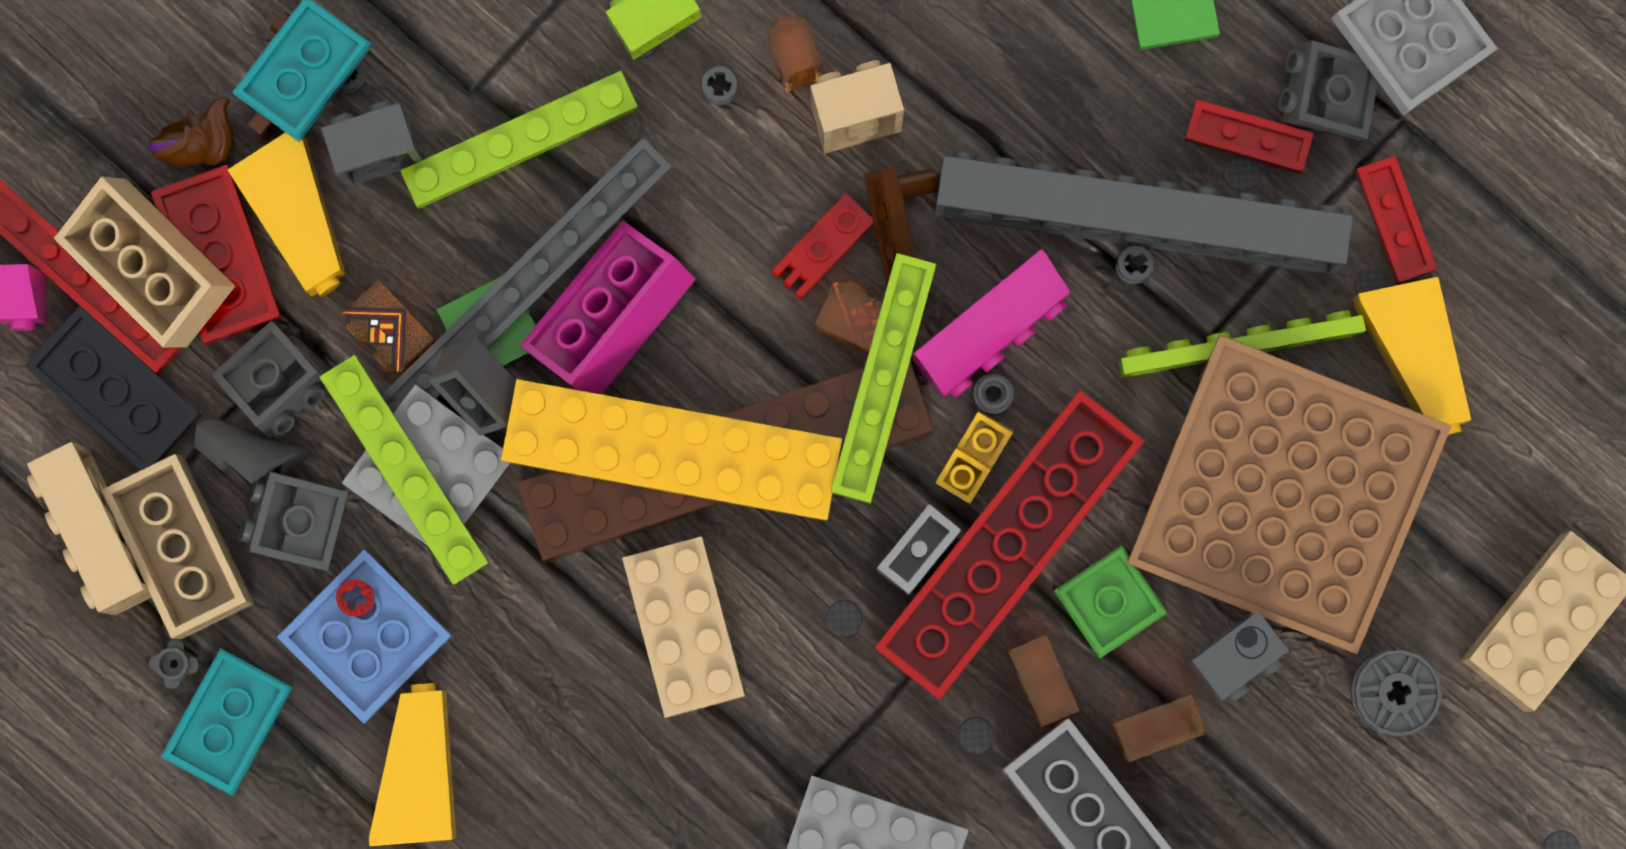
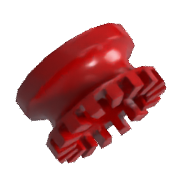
(349, 586)

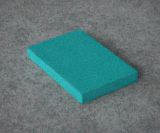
(302, 69)
(227, 722)

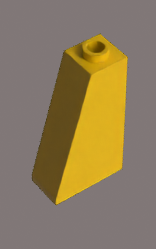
(290, 204)
(1418, 347)
(417, 776)

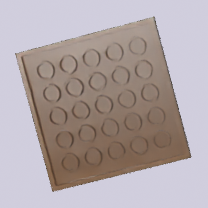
(1288, 494)

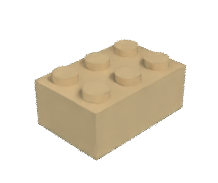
(856, 106)

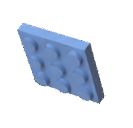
(367, 655)

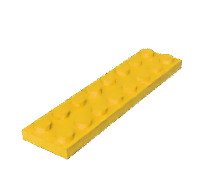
(671, 450)

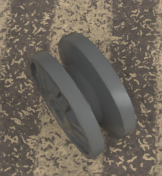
(1415, 706)

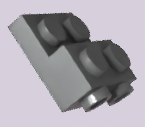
(1328, 91)
(271, 381)
(293, 520)

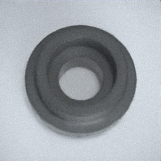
(999, 382)

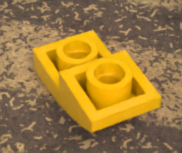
(974, 457)

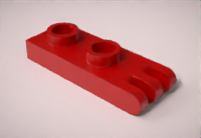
(824, 245)

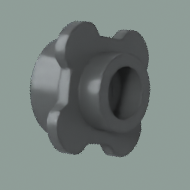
(162, 664)

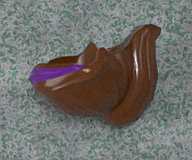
(196, 138)

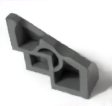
(246, 450)

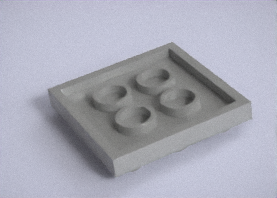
(1414, 44)
(452, 450)

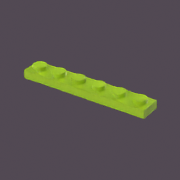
(519, 139)
(1298, 333)
(883, 378)
(403, 469)

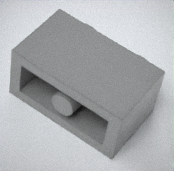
(918, 550)

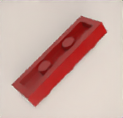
(1249, 136)
(1395, 220)

